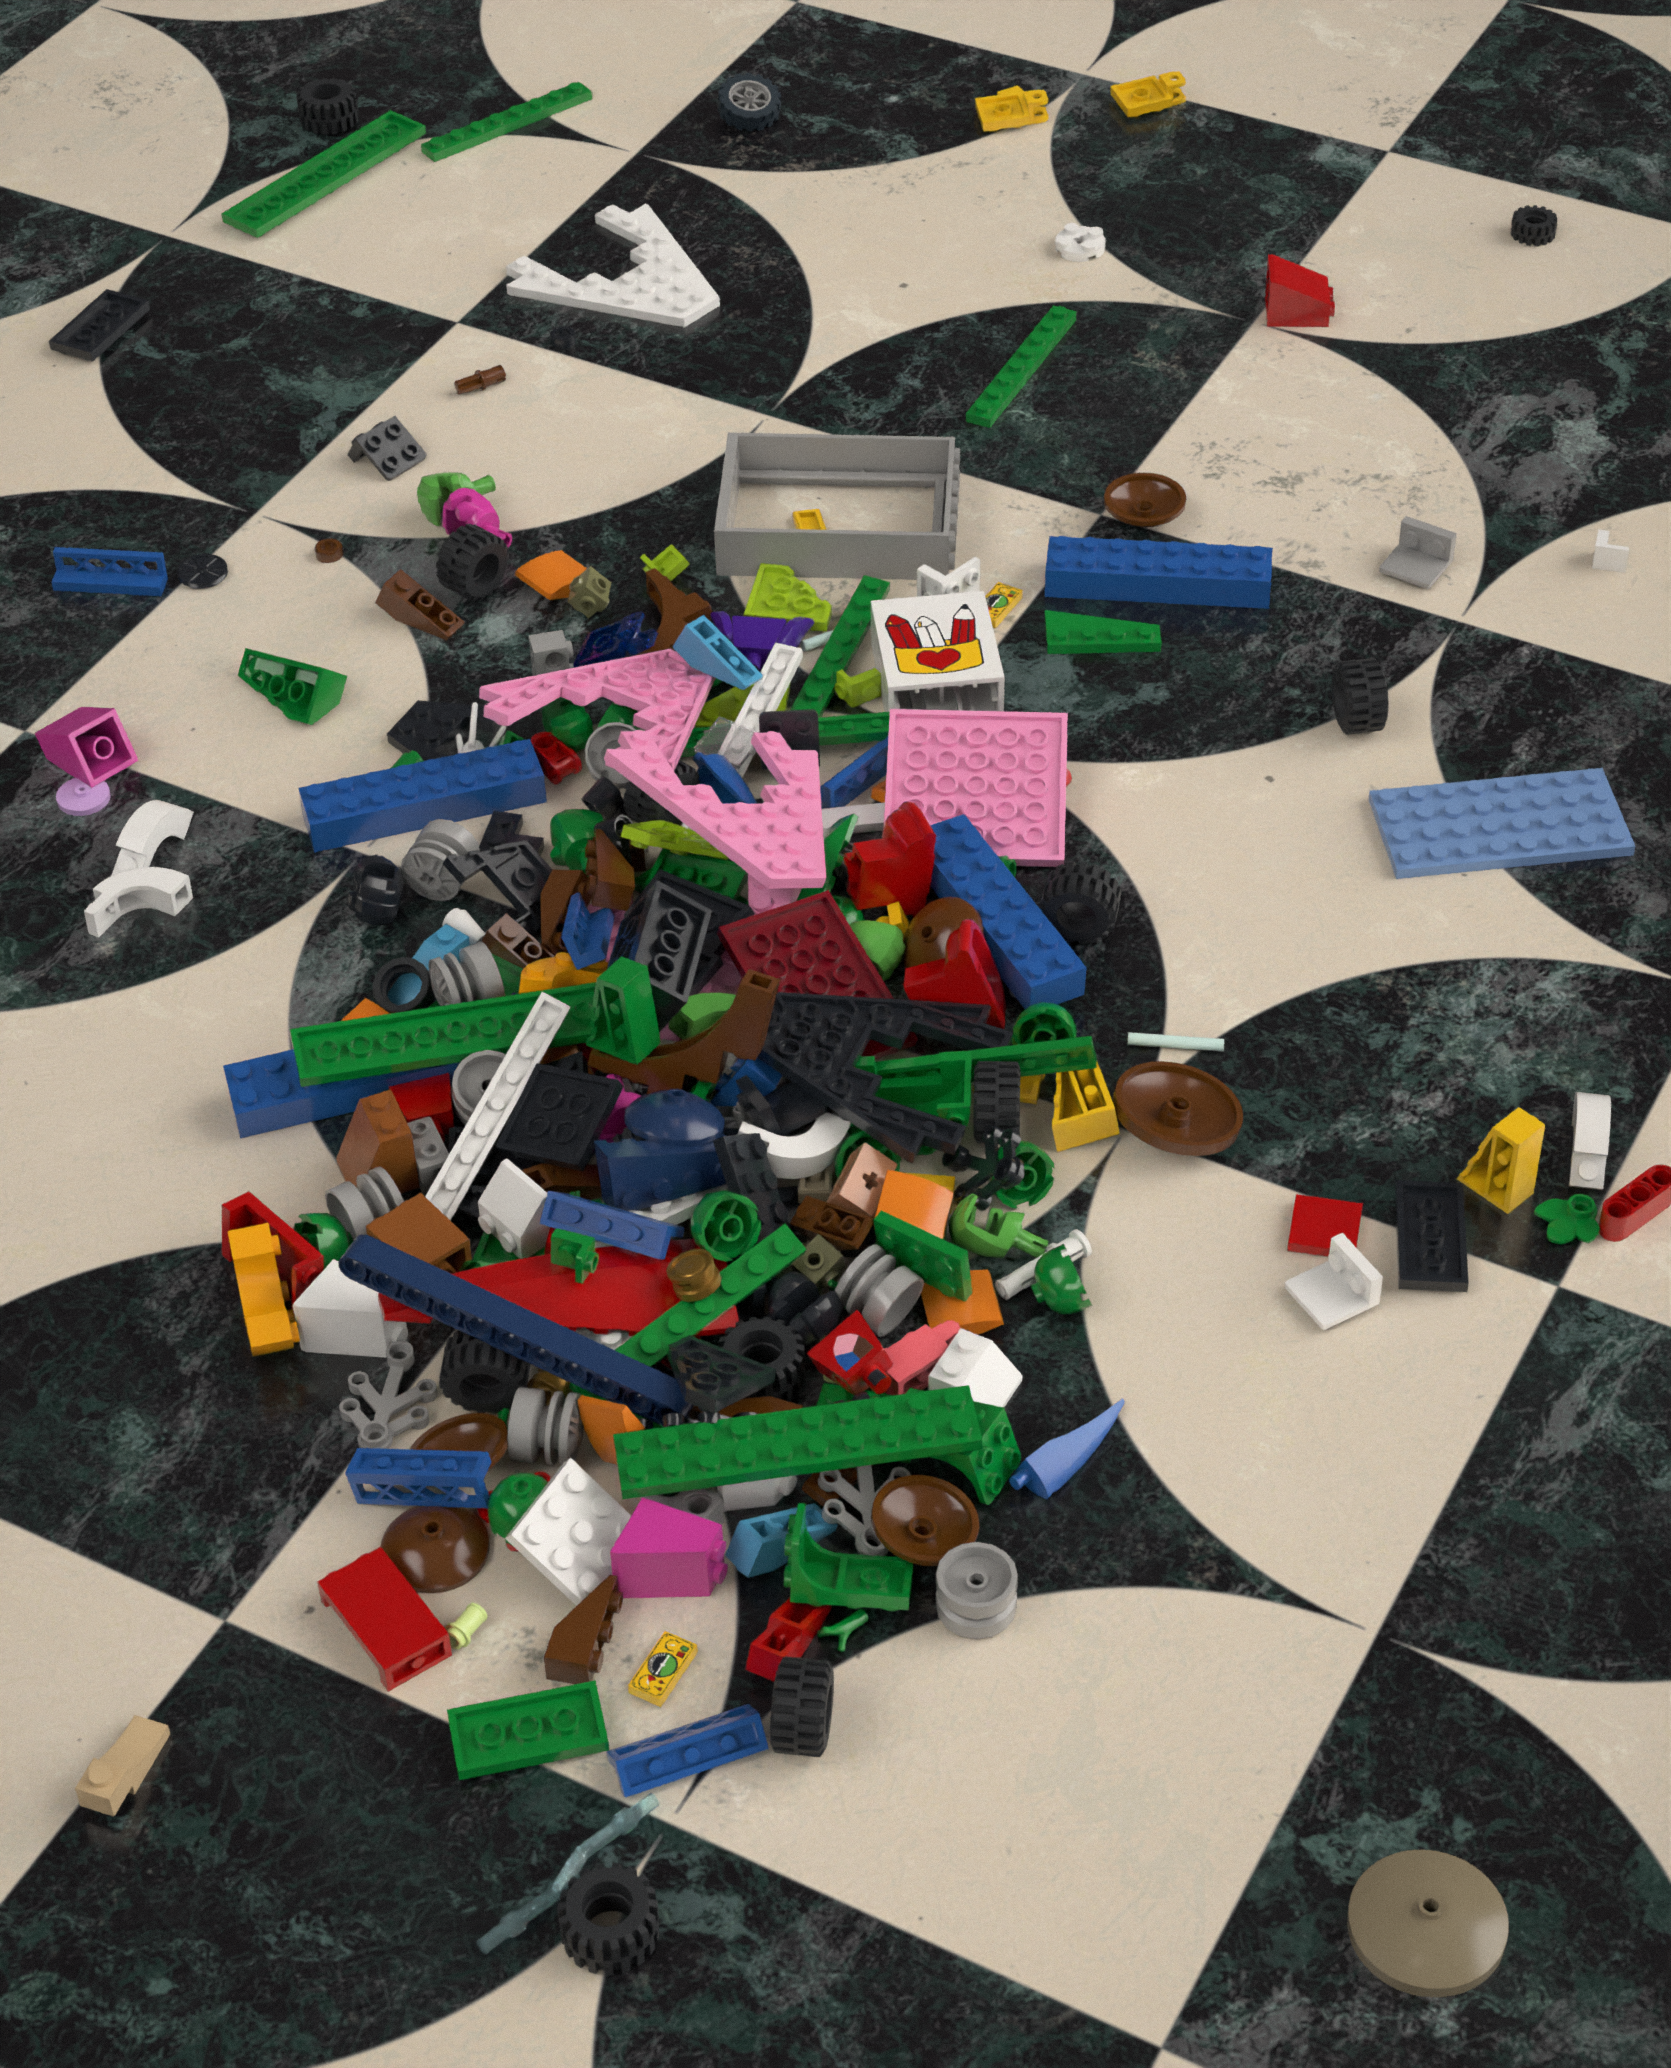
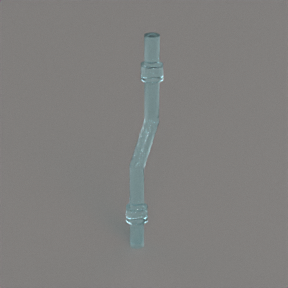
(515, 1921)

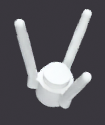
(473, 744)

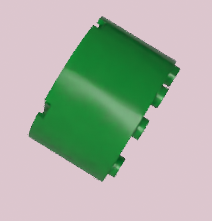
(941, 1095)

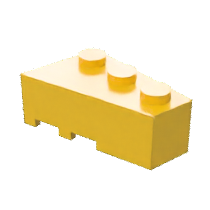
(1082, 1109)
(1507, 1161)

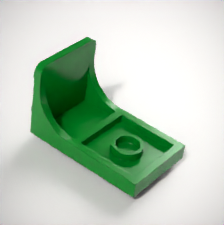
(998, 1458)
(841, 1578)

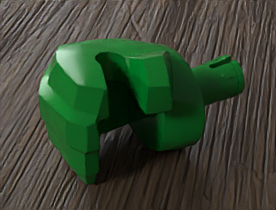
(567, 723)
(569, 837)

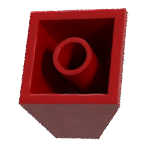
(1296, 295)

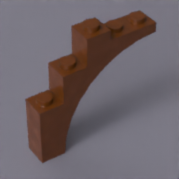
(675, 608)
(705, 1055)

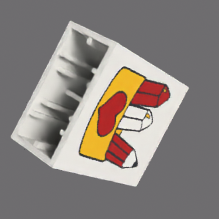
(937, 653)

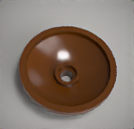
(1145, 499)
(932, 925)
(467, 1433)
(923, 1518)
(437, 1559)

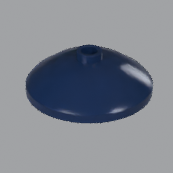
(674, 1118)

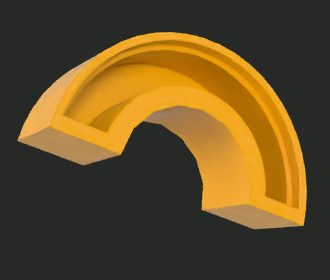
(558, 973)
(261, 1292)

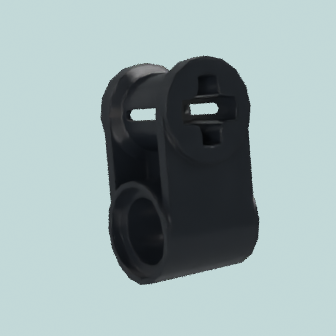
(604, 799)

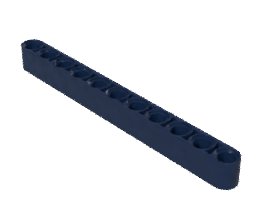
(513, 1329)

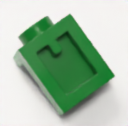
(574, 1252)

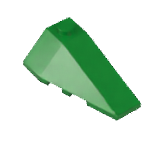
(296, 688)
(835, 840)

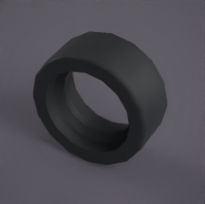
(393, 970)

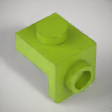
(668, 563)
(858, 688)

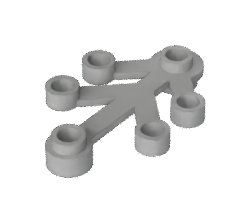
(380, 1432)
(861, 1500)

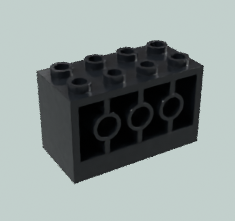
(667, 937)

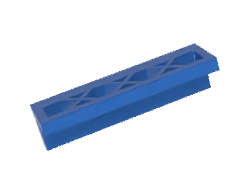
(110, 577)
(855, 777)
(586, 933)
(609, 1224)
(417, 1470)
(688, 1750)

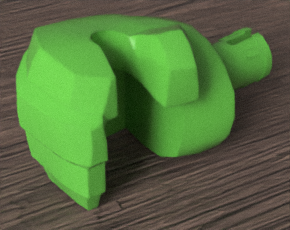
(437, 487)
(882, 944)
(998, 1235)

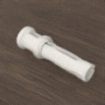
(1023, 1277)

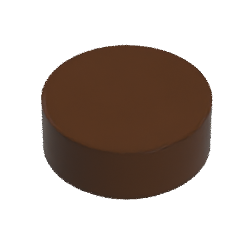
(328, 550)

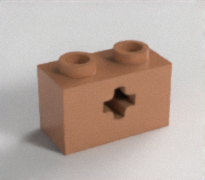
(862, 1181)

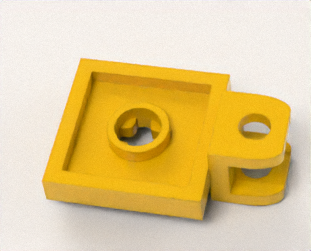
(1149, 93)
(1012, 110)

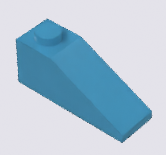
(714, 654)
(442, 942)
(760, 1540)

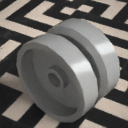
(472, 1080)
(976, 1590)

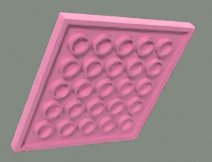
(991, 767)

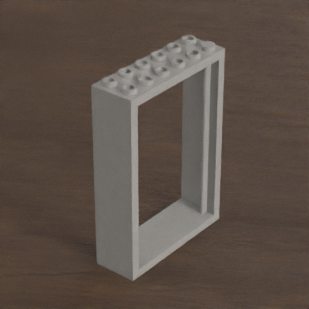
(844, 462)

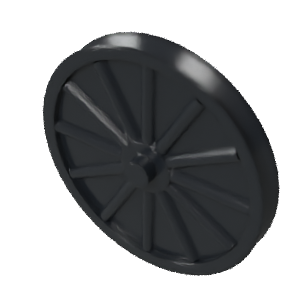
(202, 571)

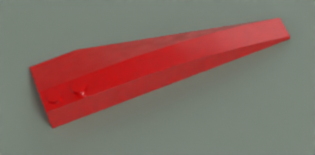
(620, 1295)

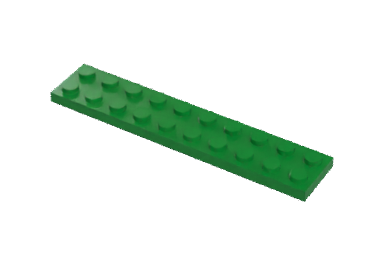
(323, 174)
(429, 1035)
(796, 1442)

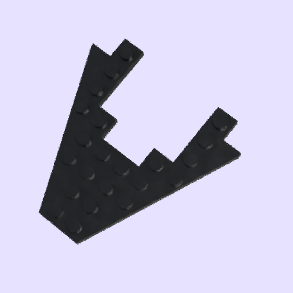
(822, 1037)

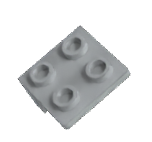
(1421, 553)

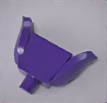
(757, 635)

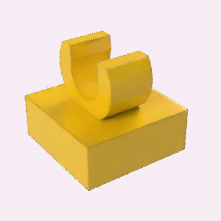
(896, 917)

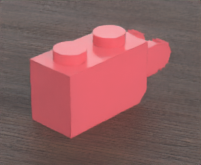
(917, 1355)

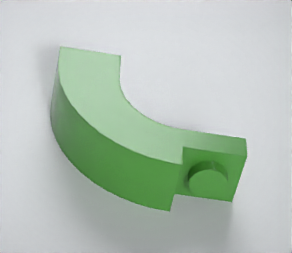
(700, 1013)

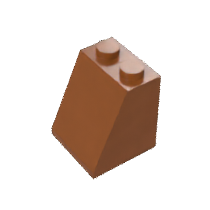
(379, 1138)
(423, 1233)

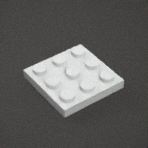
(571, 1531)

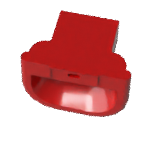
(895, 866)
(963, 976)

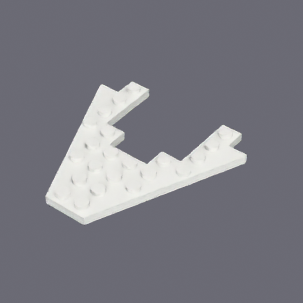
(659, 290)

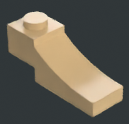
(122, 1766)

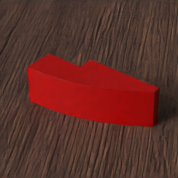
(787, 1635)

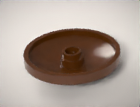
(1177, 1108)

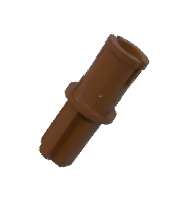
(480, 379)

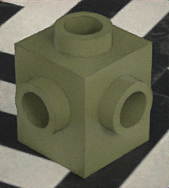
(589, 592)
(820, 1262)

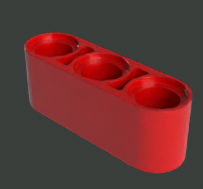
(1636, 1203)

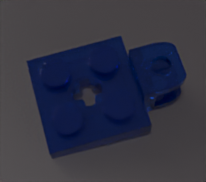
(614, 639)

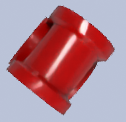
(555, 757)

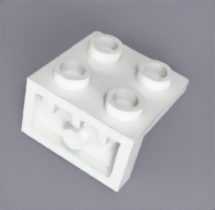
(961, 580)
(1337, 1287)

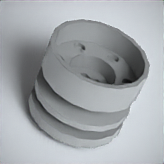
(600, 740)
(423, 863)
(466, 981)
(359, 1206)
(879, 1289)
(541, 1426)

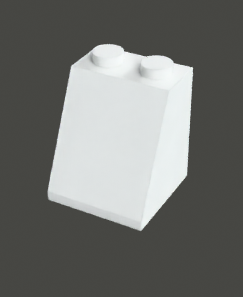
(343, 1317)

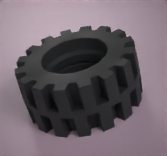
(1534, 225)

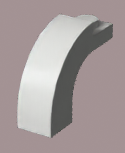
(147, 830)
(137, 889)
(1590, 1140)
(806, 1153)

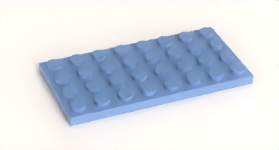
(1500, 823)

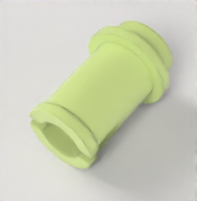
(466, 1625)

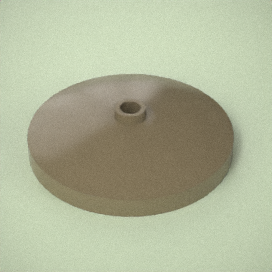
(1427, 1923)

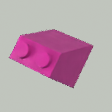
(88, 744)
(668, 1554)

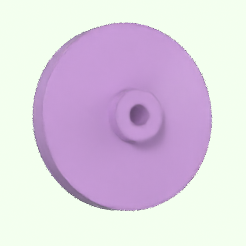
(80, 799)

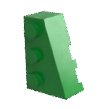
(624, 1012)

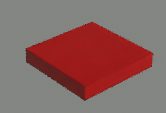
(1320, 1219)

